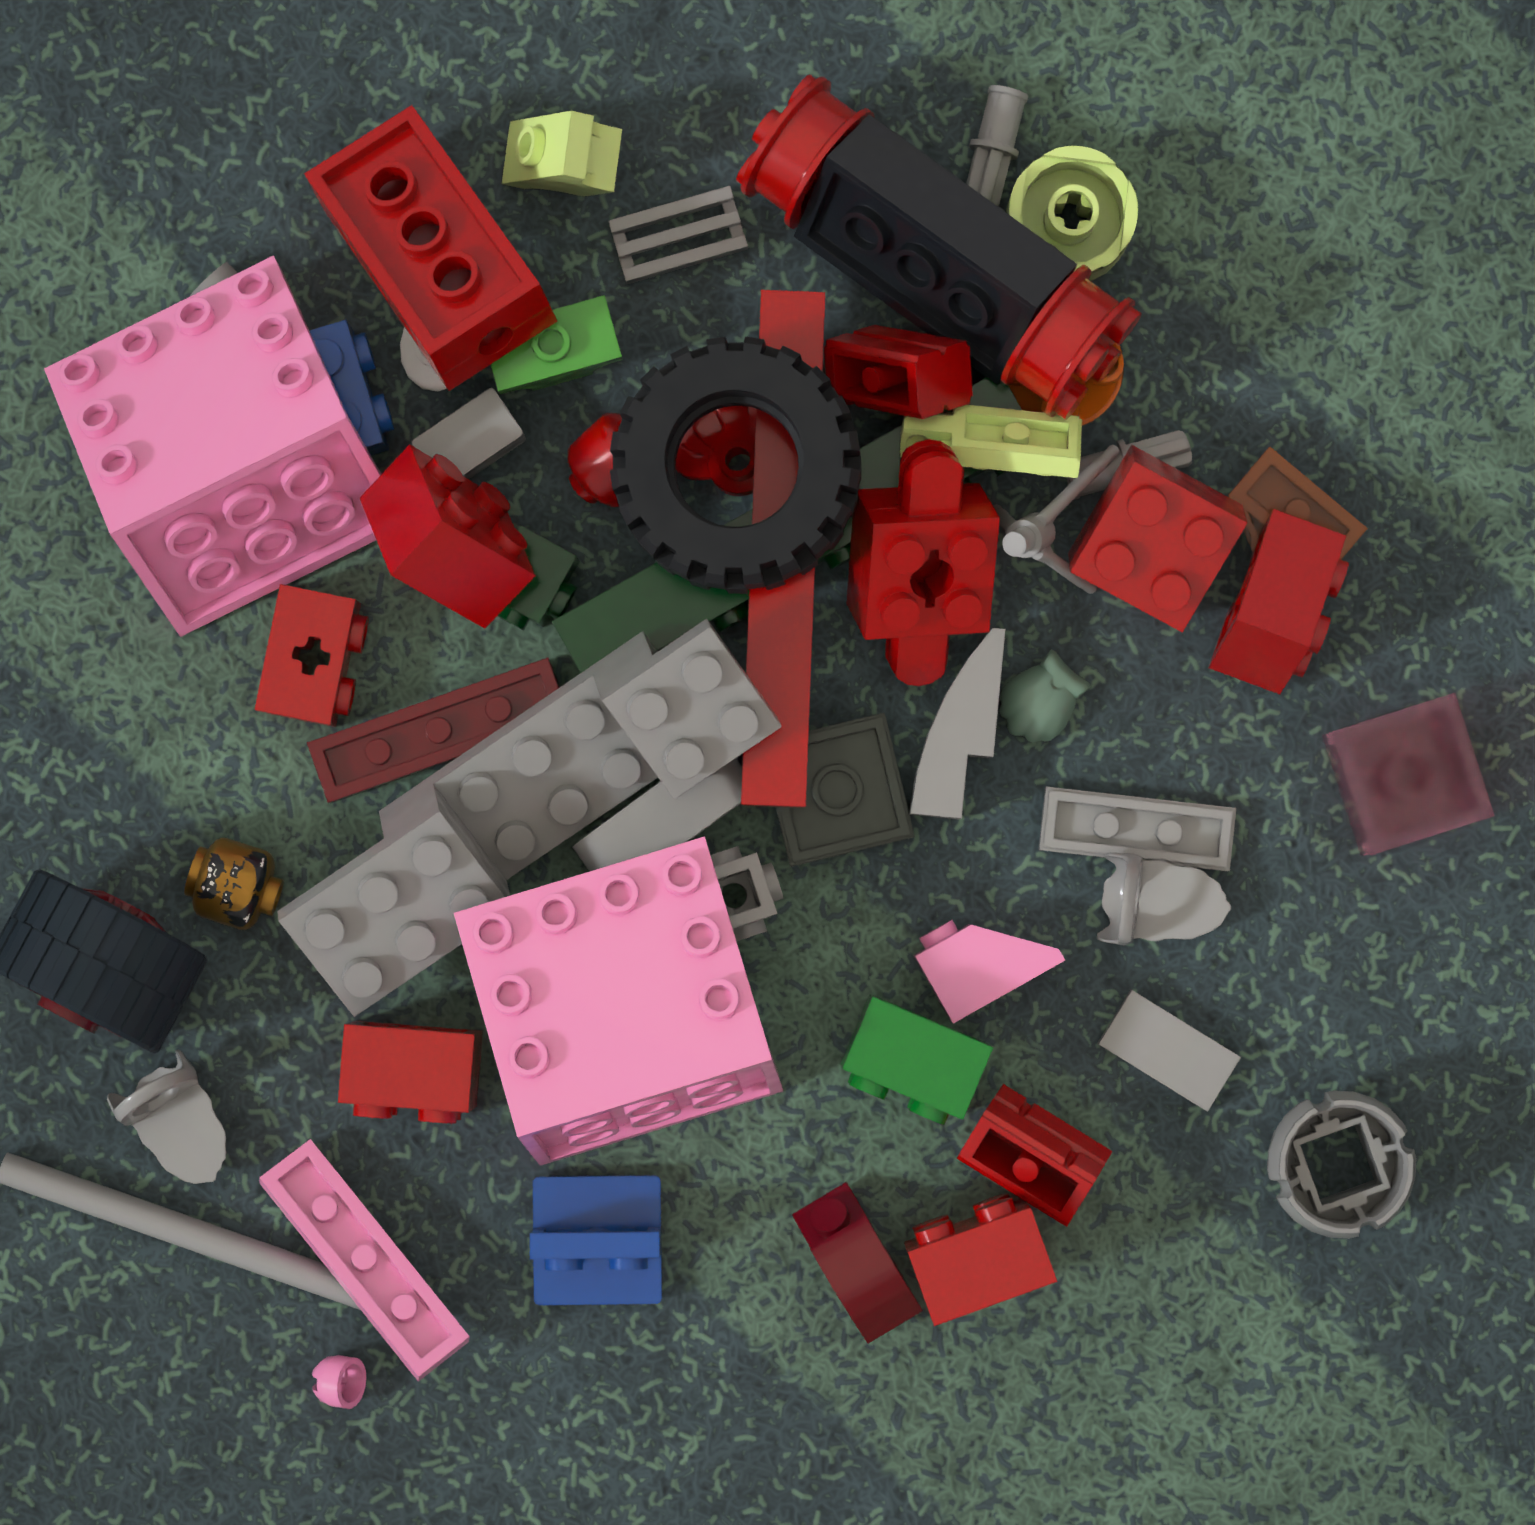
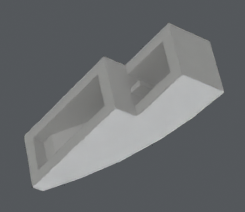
(960, 730)

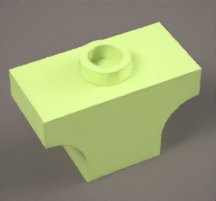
(562, 154)

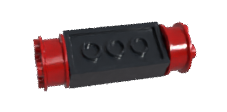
(935, 247)

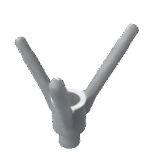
(1036, 532)

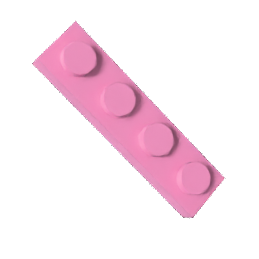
(364, 1260)

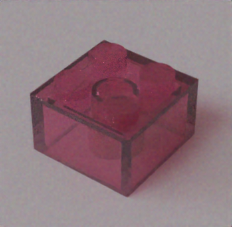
(1408, 775)

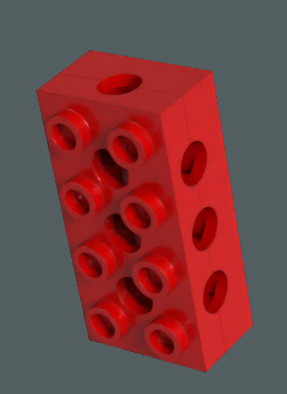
(431, 247)

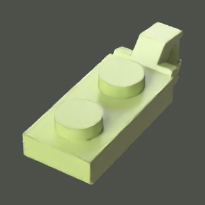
(1003, 439)

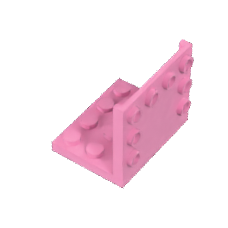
(218, 447)
(617, 1002)

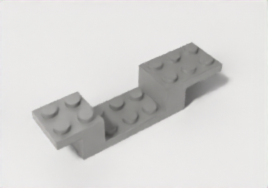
(520, 796)

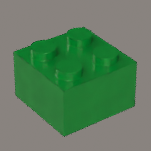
(916, 1059)

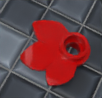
(713, 443)

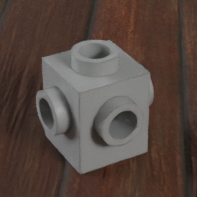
(759, 885)

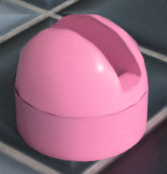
(340, 1381)

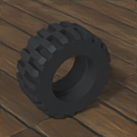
(720, 378)

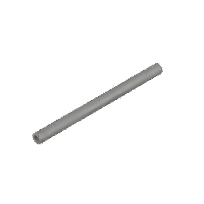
(172, 1227)

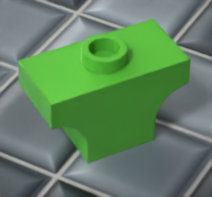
(564, 351)

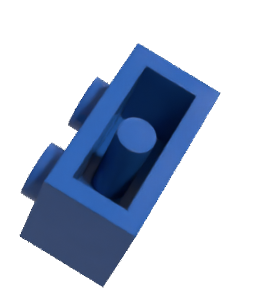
(347, 361)

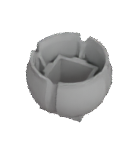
(1383, 1145)

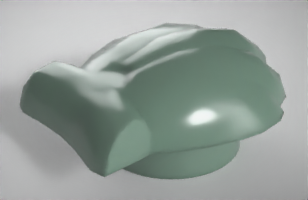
(1041, 699)

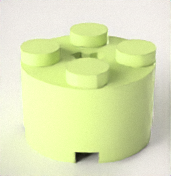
(1101, 195)

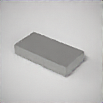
(1169, 1050)

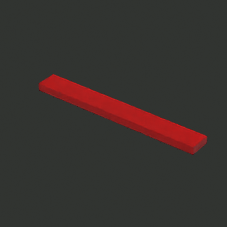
(783, 616)

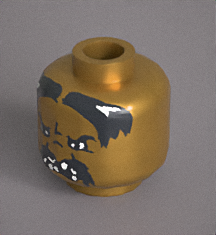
(233, 883)

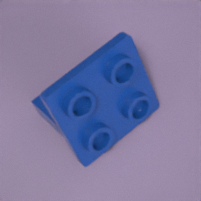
(597, 1240)

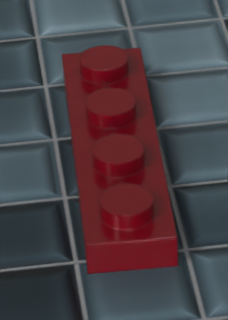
(426, 732)

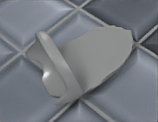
(1159, 901)
(175, 1121)

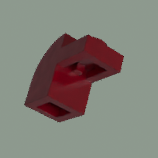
(856, 1263)

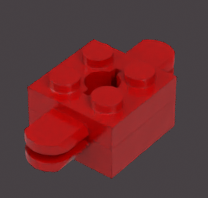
(896, 563)

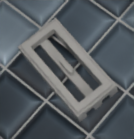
(670, 211)

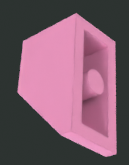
(979, 965)

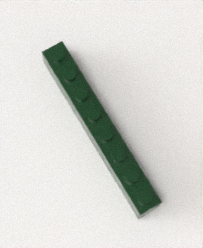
(671, 606)

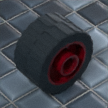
(98, 960)

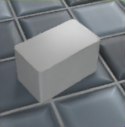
(473, 434)

